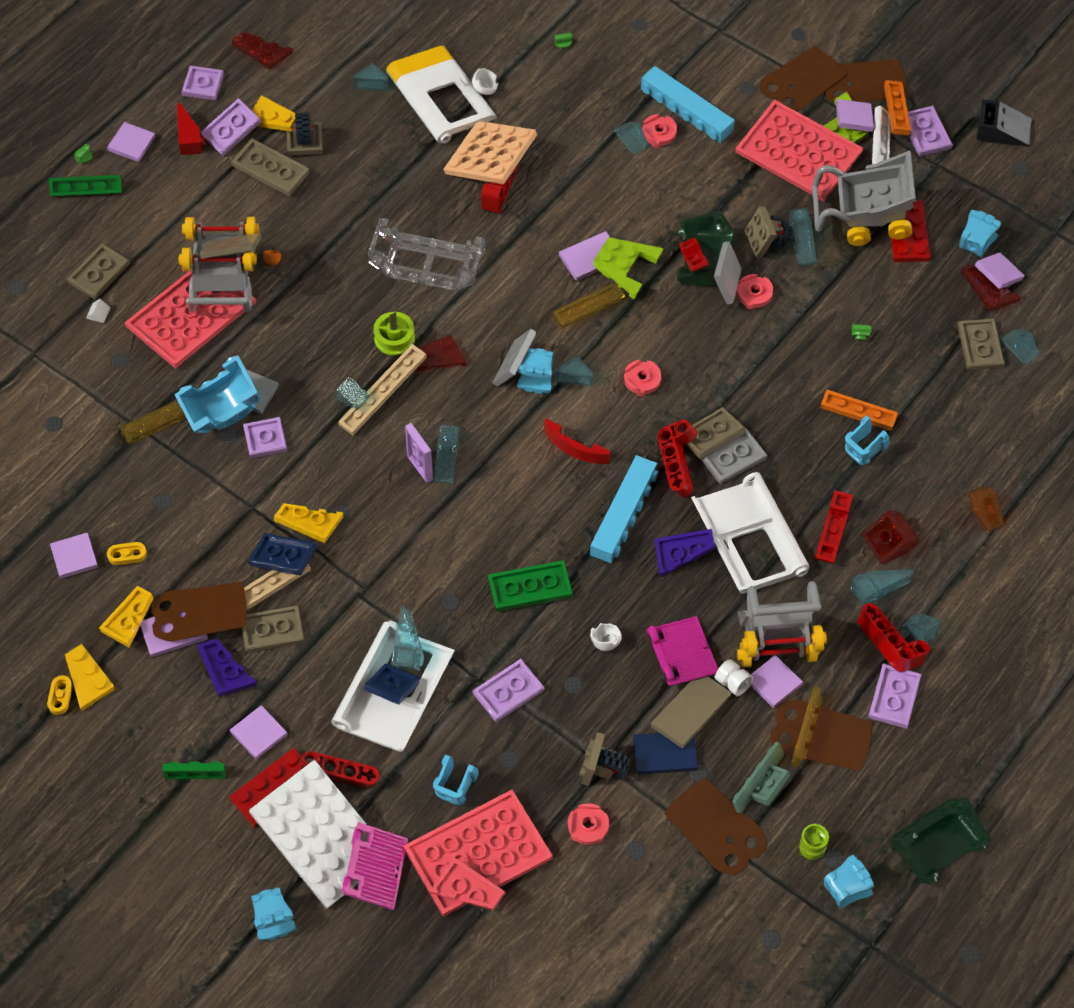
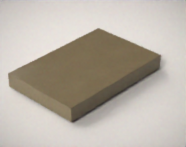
(230, 245)
(98, 271)
(980, 344)
(715, 432)
(273, 629)

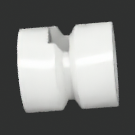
(731, 676)

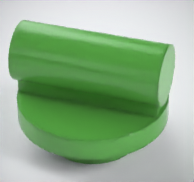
(563, 40)
(83, 154)
(861, 332)

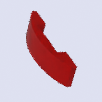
(693, 255)
(594, 455)
(834, 527)

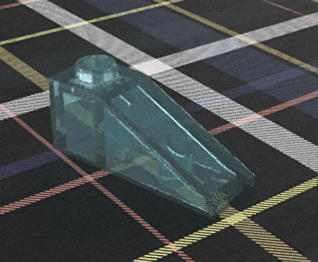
(802, 236)
(447, 453)
(877, 584)
(407, 646)

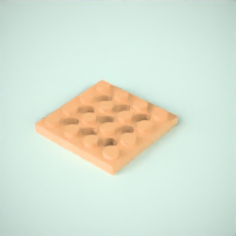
(490, 152)

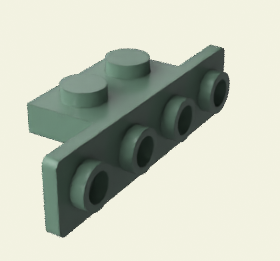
(764, 781)

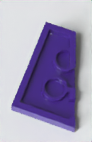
(682, 548)
(223, 669)

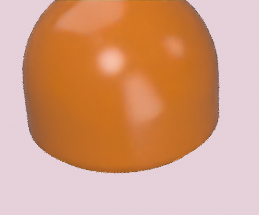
(271, 257)

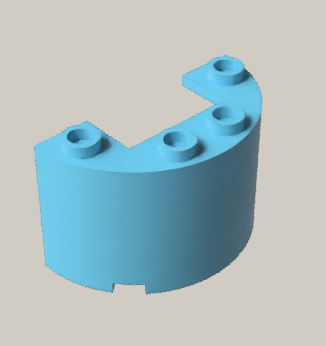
(219, 400)

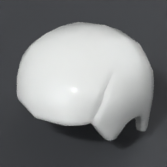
(484, 81)
(606, 637)

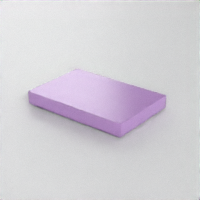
(230, 127)
(928, 131)
(580, 256)
(419, 453)
(158, 646)
(508, 690)
(894, 696)

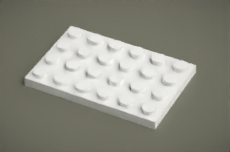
(312, 830)

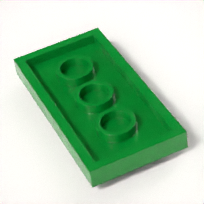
(530, 586)

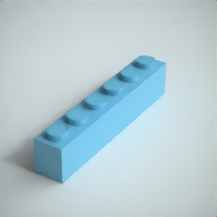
(687, 104)
(623, 509)

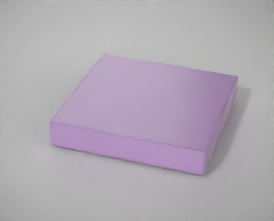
(202, 83)
(854, 115)
(131, 142)
(999, 270)
(265, 437)
(73, 555)
(775, 681)
(258, 732)

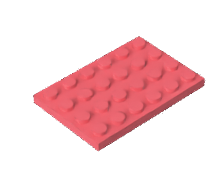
(797, 148)
(174, 330)
(490, 840)

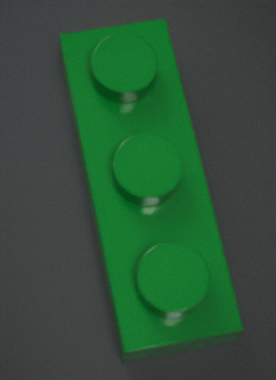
(194, 770)

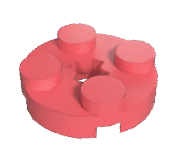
(662, 138)
(754, 300)
(645, 386)
(591, 835)

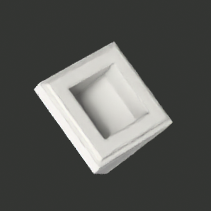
(98, 311)

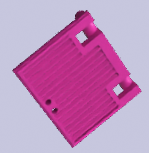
(683, 651)
(375, 866)

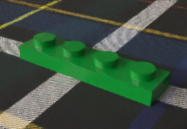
(85, 185)

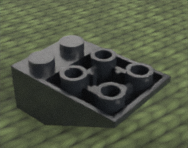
(1002, 124)

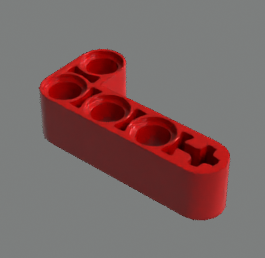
(494, 194)
(671, 445)
(890, 643)
(340, 765)

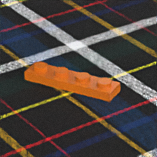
(897, 108)
(858, 409)

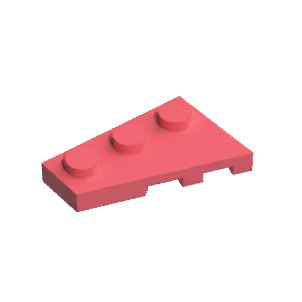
(467, 886)

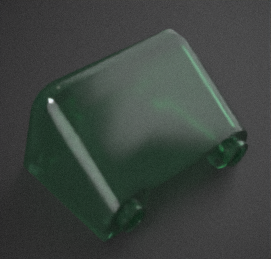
(710, 234)
(940, 838)

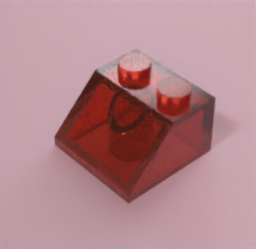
(890, 536)

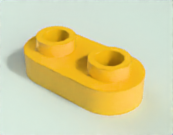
(126, 553)
(59, 696)

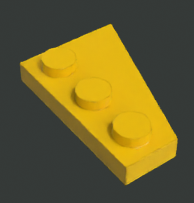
(274, 115)
(312, 523)
(127, 618)
(87, 677)

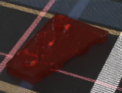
(263, 52)
(987, 291)
(441, 353)

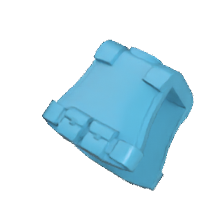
(979, 232)
(536, 371)
(857, 453)
(448, 795)
(849, 882)
(272, 915)

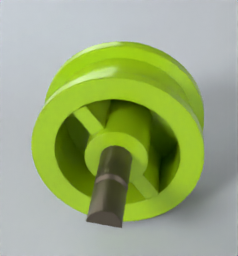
(394, 333)

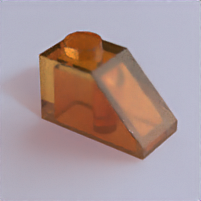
(986, 507)

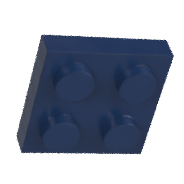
(391, 684)

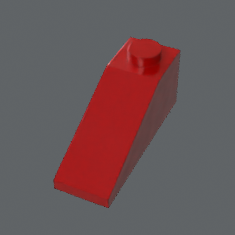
(189, 133)

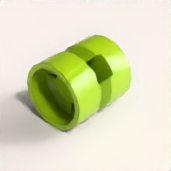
(814, 841)

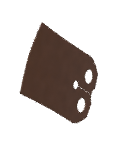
(808, 73)
(868, 80)
(206, 610)
(835, 738)
(709, 819)

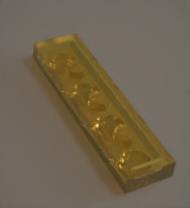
(588, 305)
(152, 422)
(805, 734)

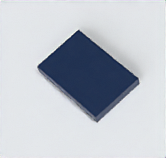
(282, 554)
(660, 755)

